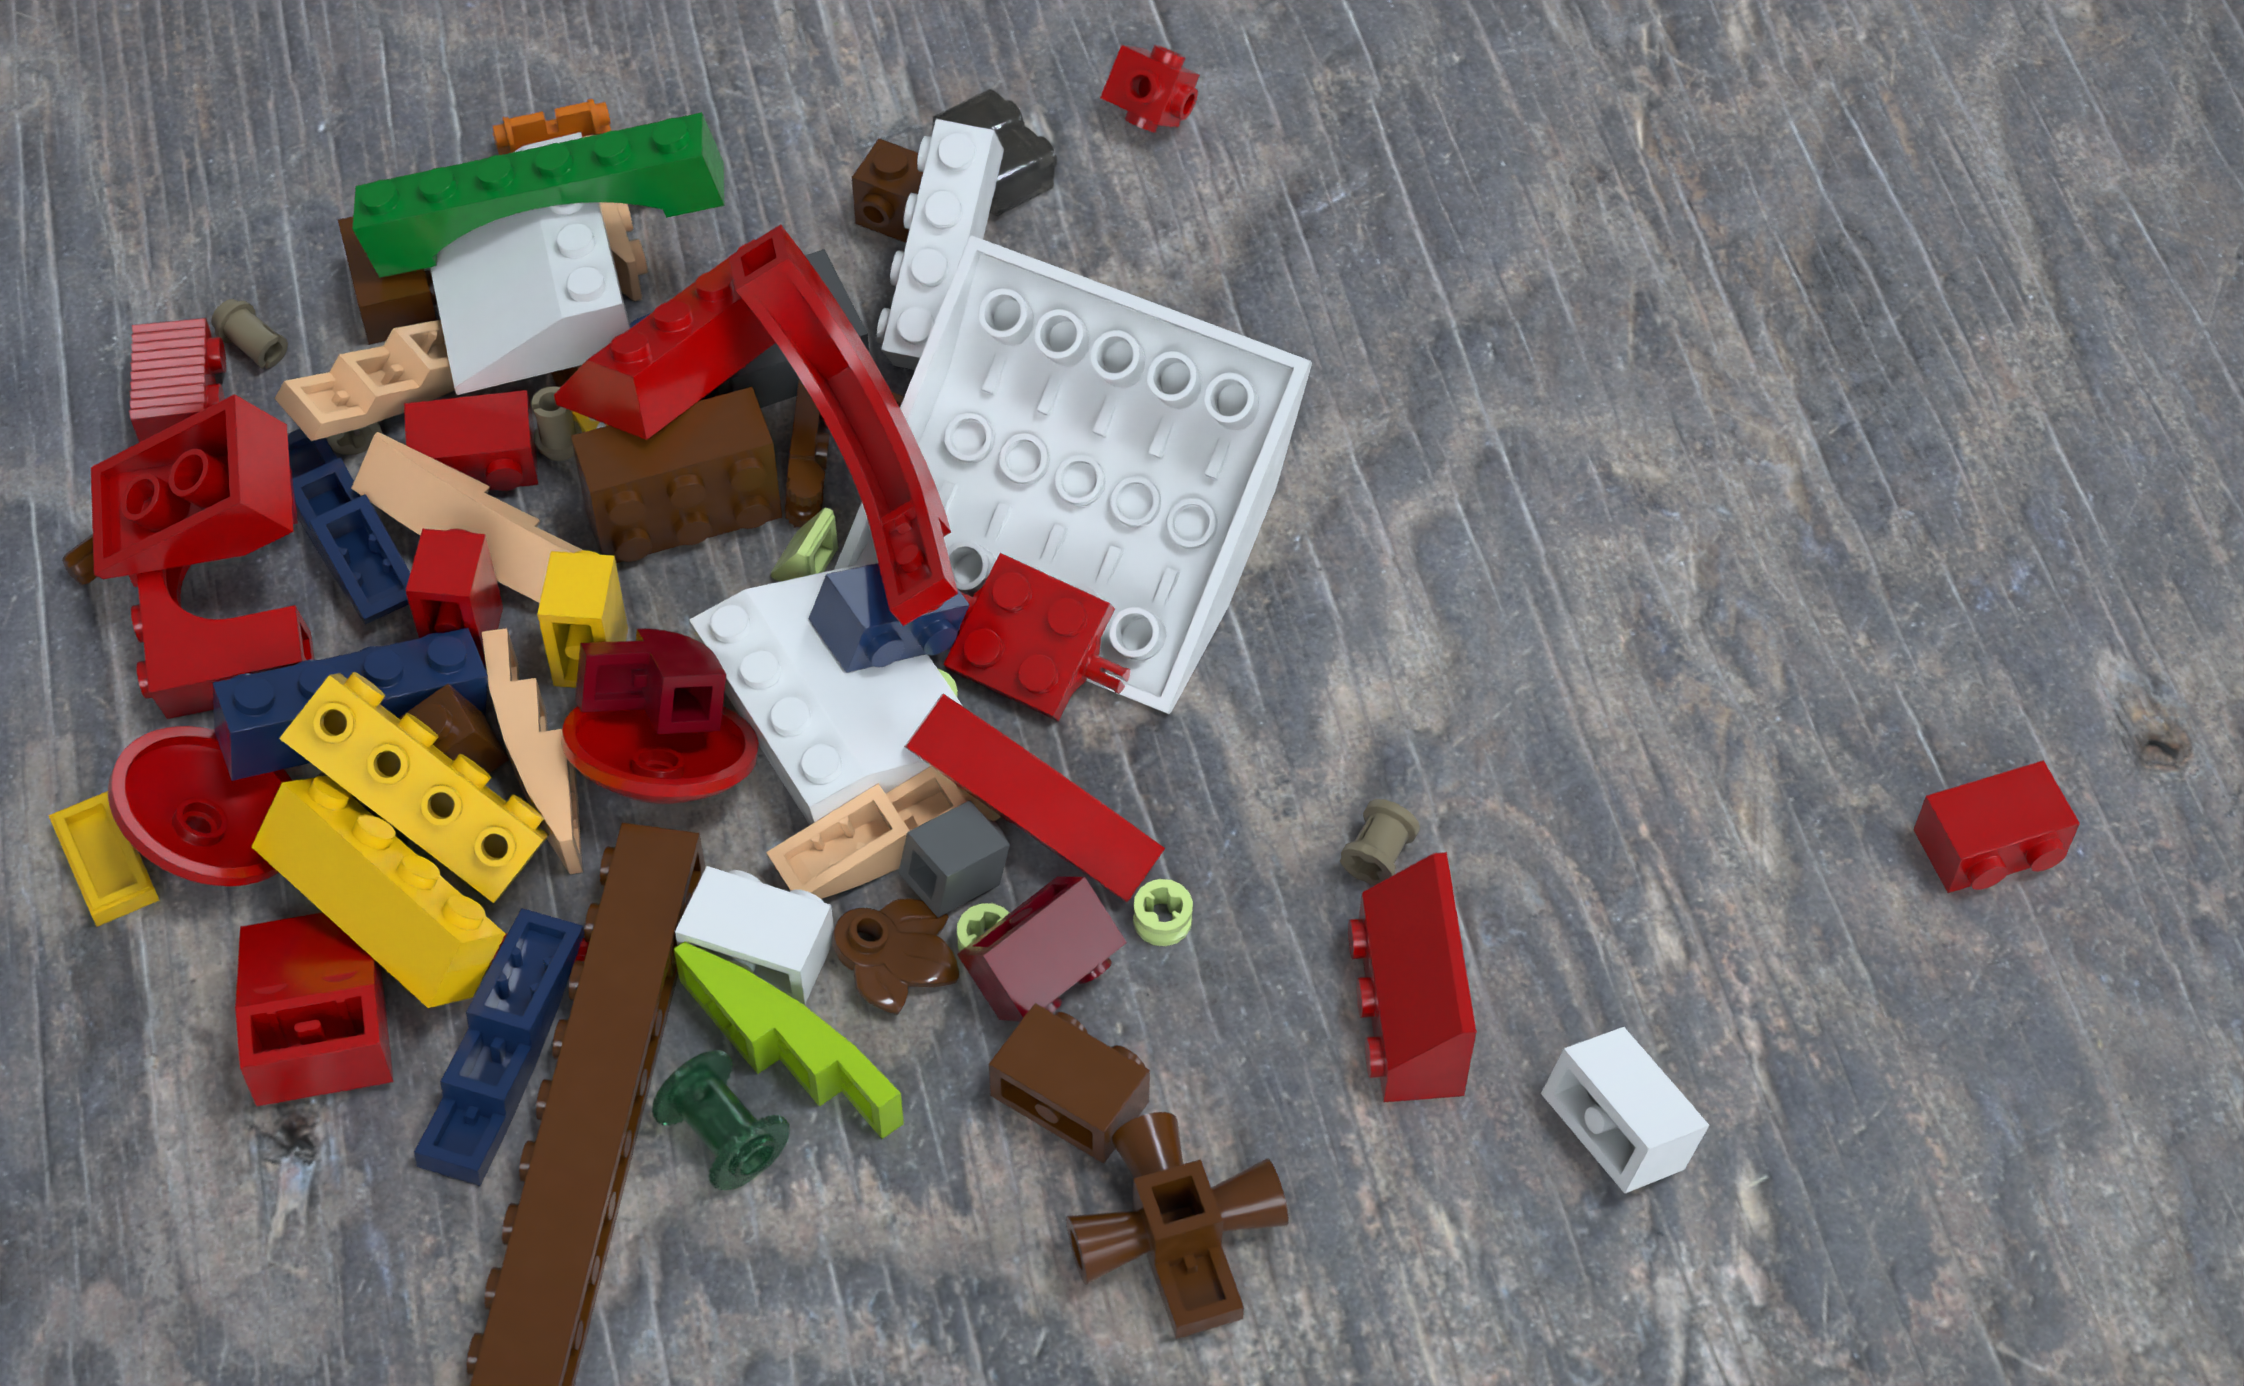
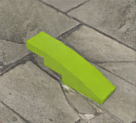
(774, 1027)

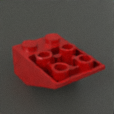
(308, 1011)

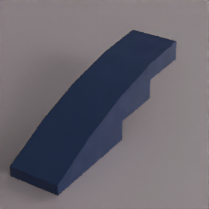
(346, 530)
(500, 1047)

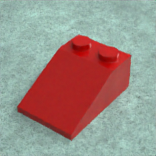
(193, 492)

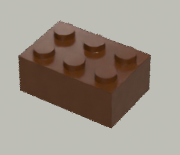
(683, 484)

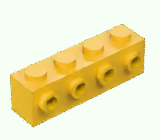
(415, 785)
(378, 890)

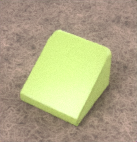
(809, 548)

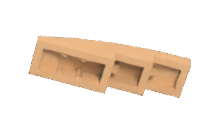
(371, 383)
(437, 497)
(535, 752)
(865, 834)

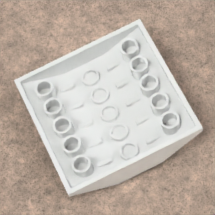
(1099, 451)

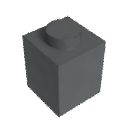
(954, 858)

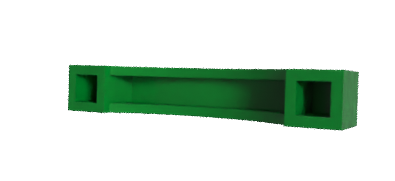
(650, 165)

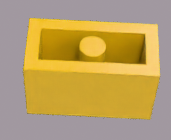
(578, 606)

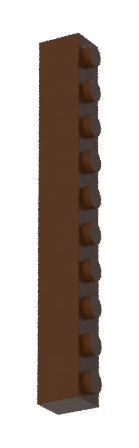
(588, 1115)

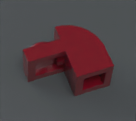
(660, 672)

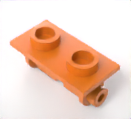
(532, 128)

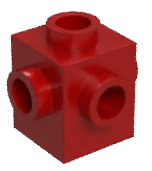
(1151, 87)

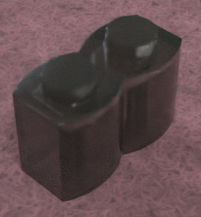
(1027, 159)

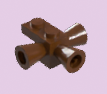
(1178, 1224)

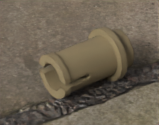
(238, 325)
(554, 426)

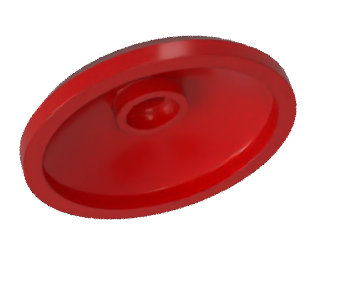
(634, 761)
(185, 810)

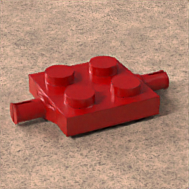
(1033, 638)

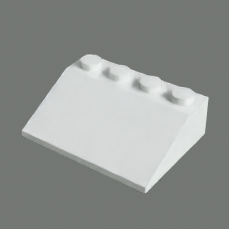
(528, 294)
(814, 722)

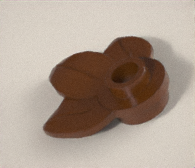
(902, 957)

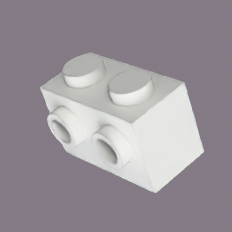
(760, 928)
(1640, 1118)

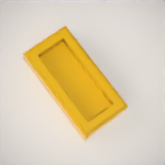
(103, 860)

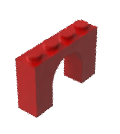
(193, 652)

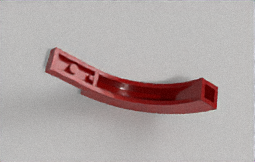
(861, 415)

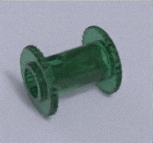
(726, 1126)

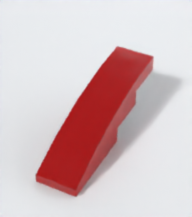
(1034, 797)

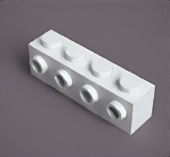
(951, 204)

